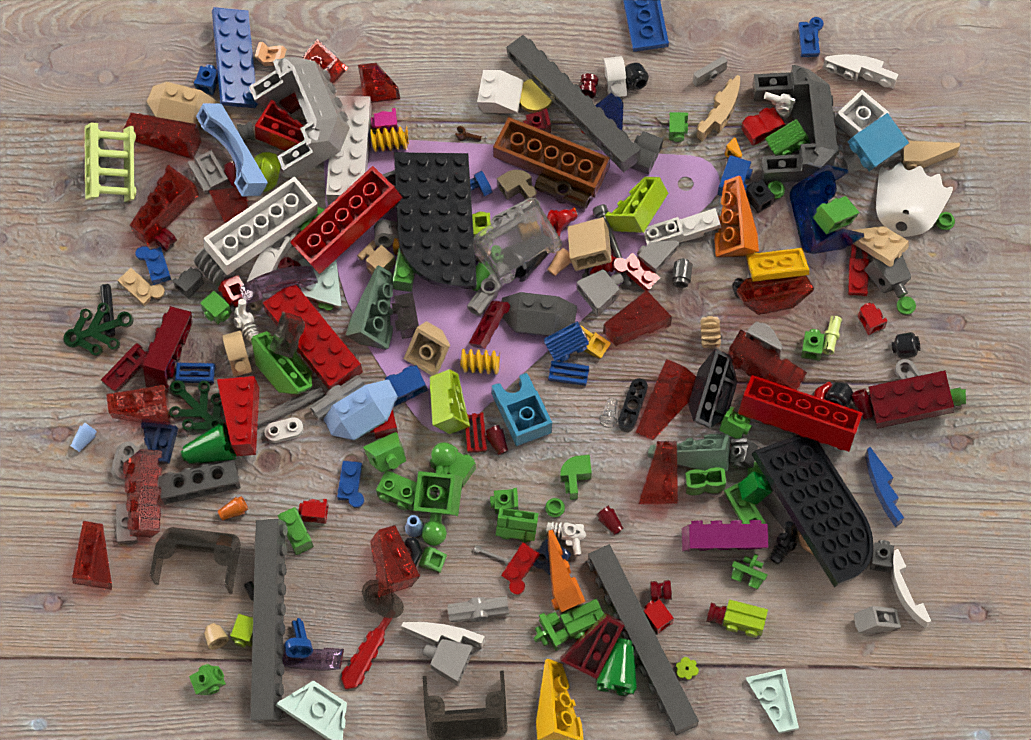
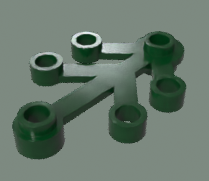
(95, 330)
(198, 410)

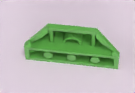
(284, 373)

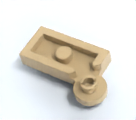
(140, 288)

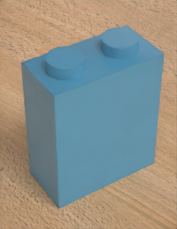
(878, 142)

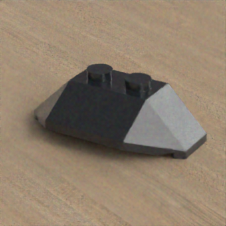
(713, 389)

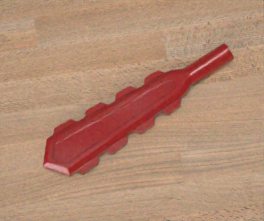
(360, 663)

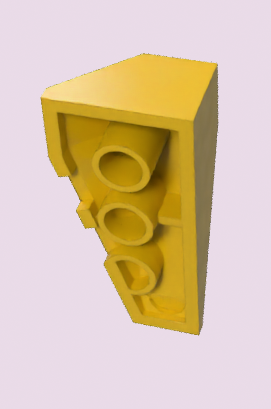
(555, 710)

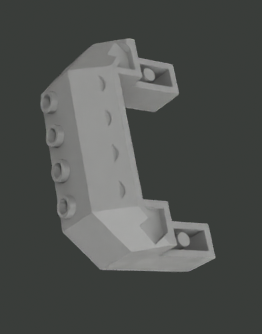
(322, 109)

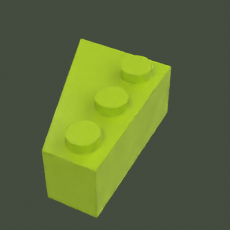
(638, 208)
(448, 402)

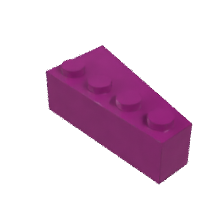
(725, 536)

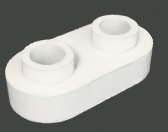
(284, 431)

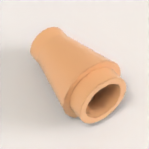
(559, 262)

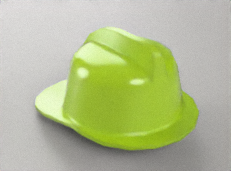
(270, 168)

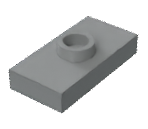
(710, 71)
(123, 532)

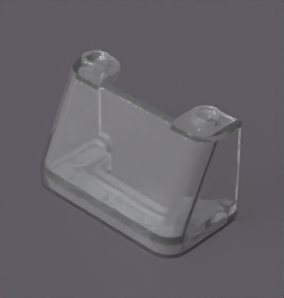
(515, 241)

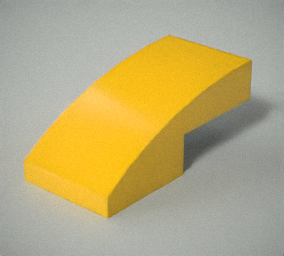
(597, 344)

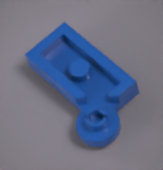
(809, 37)
(155, 262)
(350, 483)

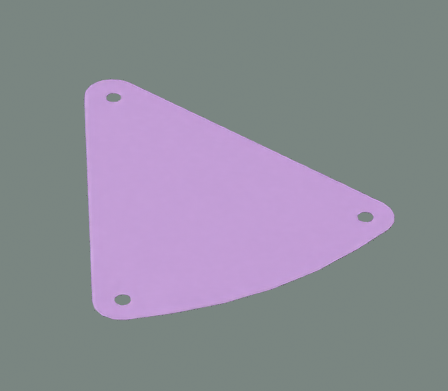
(448, 307)

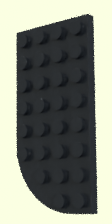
(436, 217)
(819, 506)

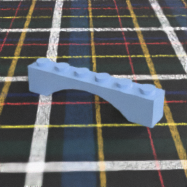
(217, 123)

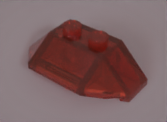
(774, 294)

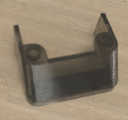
(223, 545)
(466, 723)

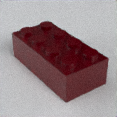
(911, 399)

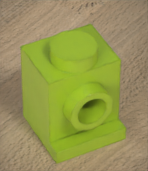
(480, 219)

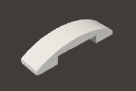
(917, 612)

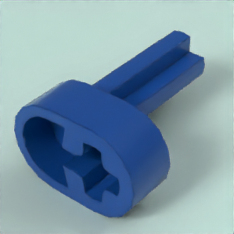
(481, 181)
(299, 646)

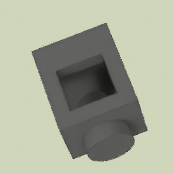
(189, 282)
(741, 453)
(880, 562)

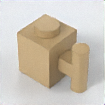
(380, 256)

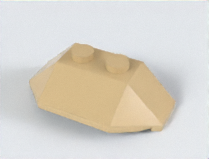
(177, 102)

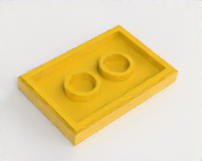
(777, 264)

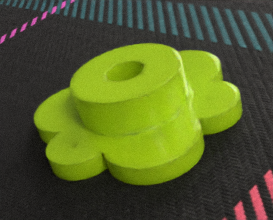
(687, 663)

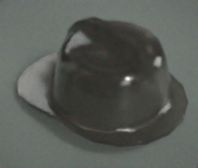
(386, 605)

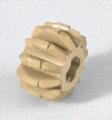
(710, 332)

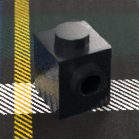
(759, 195)

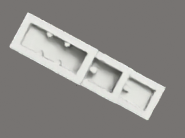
(435, 632)

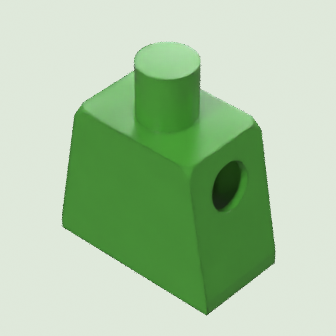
(386, 453)

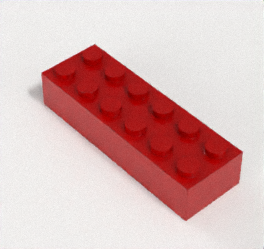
(346, 219)
(319, 343)
(800, 413)

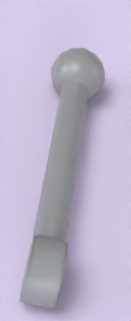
(477, 549)

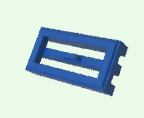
(554, 365)
(211, 373)

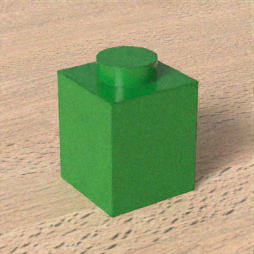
(754, 488)

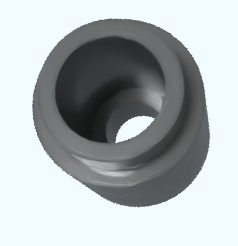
(682, 273)

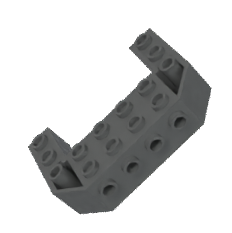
(815, 115)

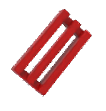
(474, 416)

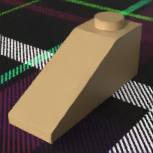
(926, 153)

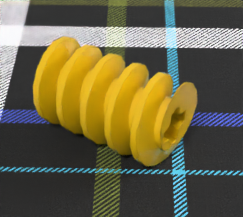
(390, 139)
(480, 361)

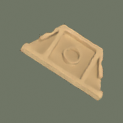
(882, 244)

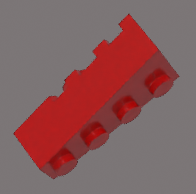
(240, 409)

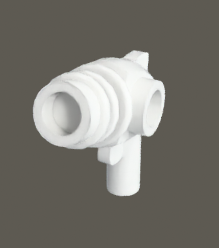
(783, 103)
(244, 320)
(570, 533)

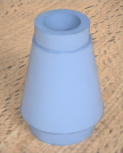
(83, 437)
(414, 526)

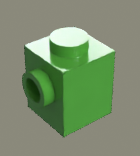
(215, 308)

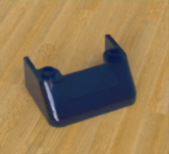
(806, 198)

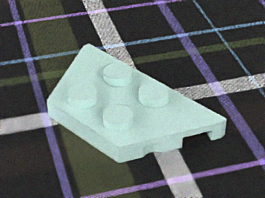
(327, 288)
(317, 710)

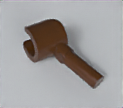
(464, 135)

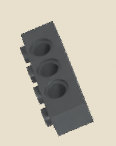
(208, 486)

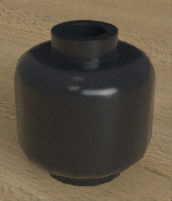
(636, 76)
(906, 345)
(840, 394)

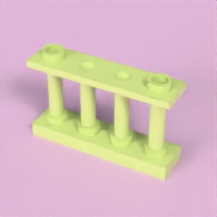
(92, 167)

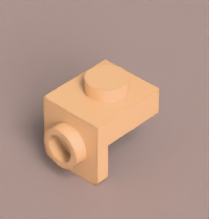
(267, 55)

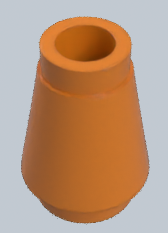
(234, 508)

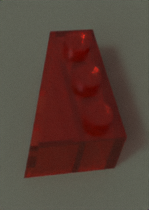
(637, 318)
(91, 560)
(392, 561)

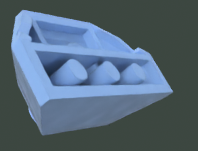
(361, 410)

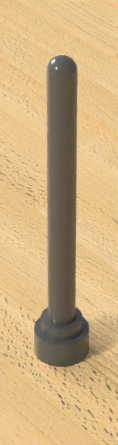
(599, 212)

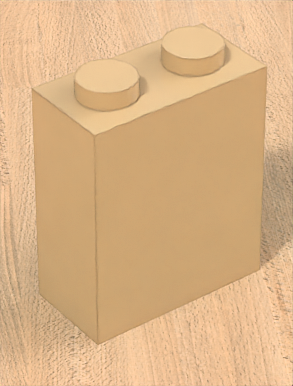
(589, 244)

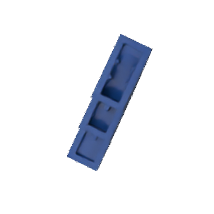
(881, 483)

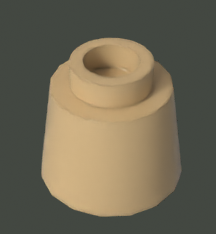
(215, 636)

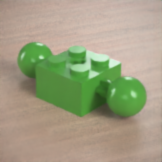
(450, 493)

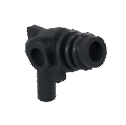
(786, 543)

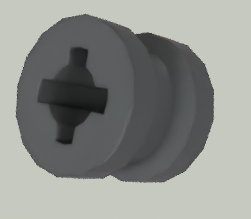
(246, 131)

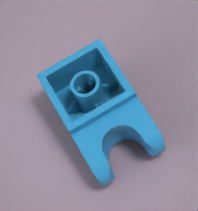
(522, 411)

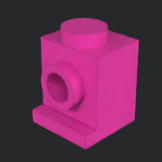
(385, 120)

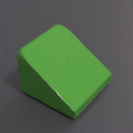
(432, 559)

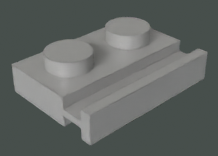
(208, 171)

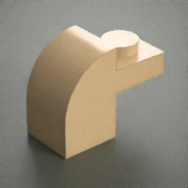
(237, 353)

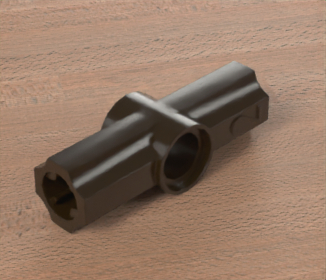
(552, 187)

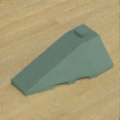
(371, 317)
(703, 453)

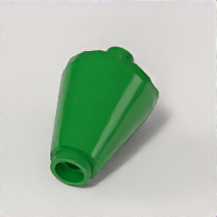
(619, 670)

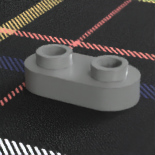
(909, 365)
(120, 458)

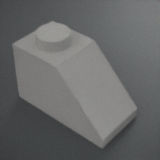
(657, 253)
(876, 620)

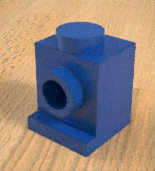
(207, 79)

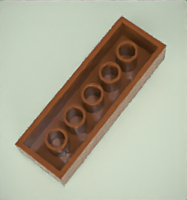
(551, 155)

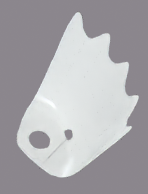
(913, 192)

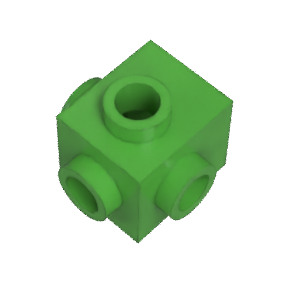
(207, 680)

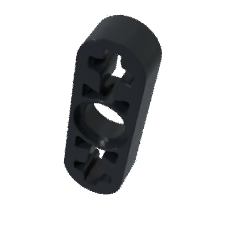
(631, 397)

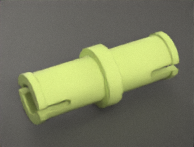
(832, 335)

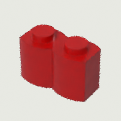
(762, 125)

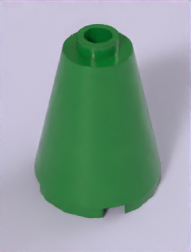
(210, 447)

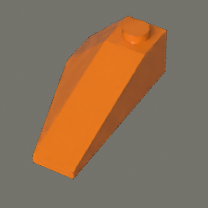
(737, 230)
(565, 589)

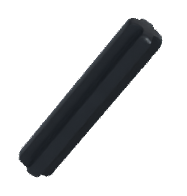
(106, 297)

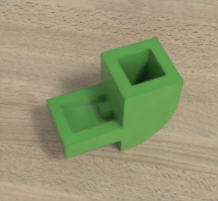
(573, 470)

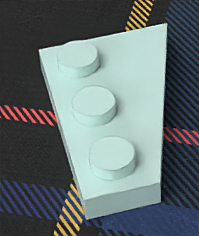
(775, 697)

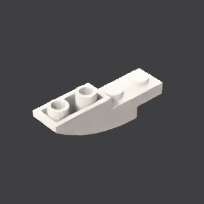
(854, 66)
(683, 229)
(271, 256)

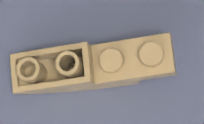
(723, 109)

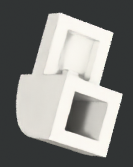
(615, 76)

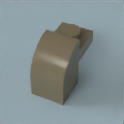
(516, 182)

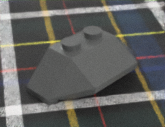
(538, 313)

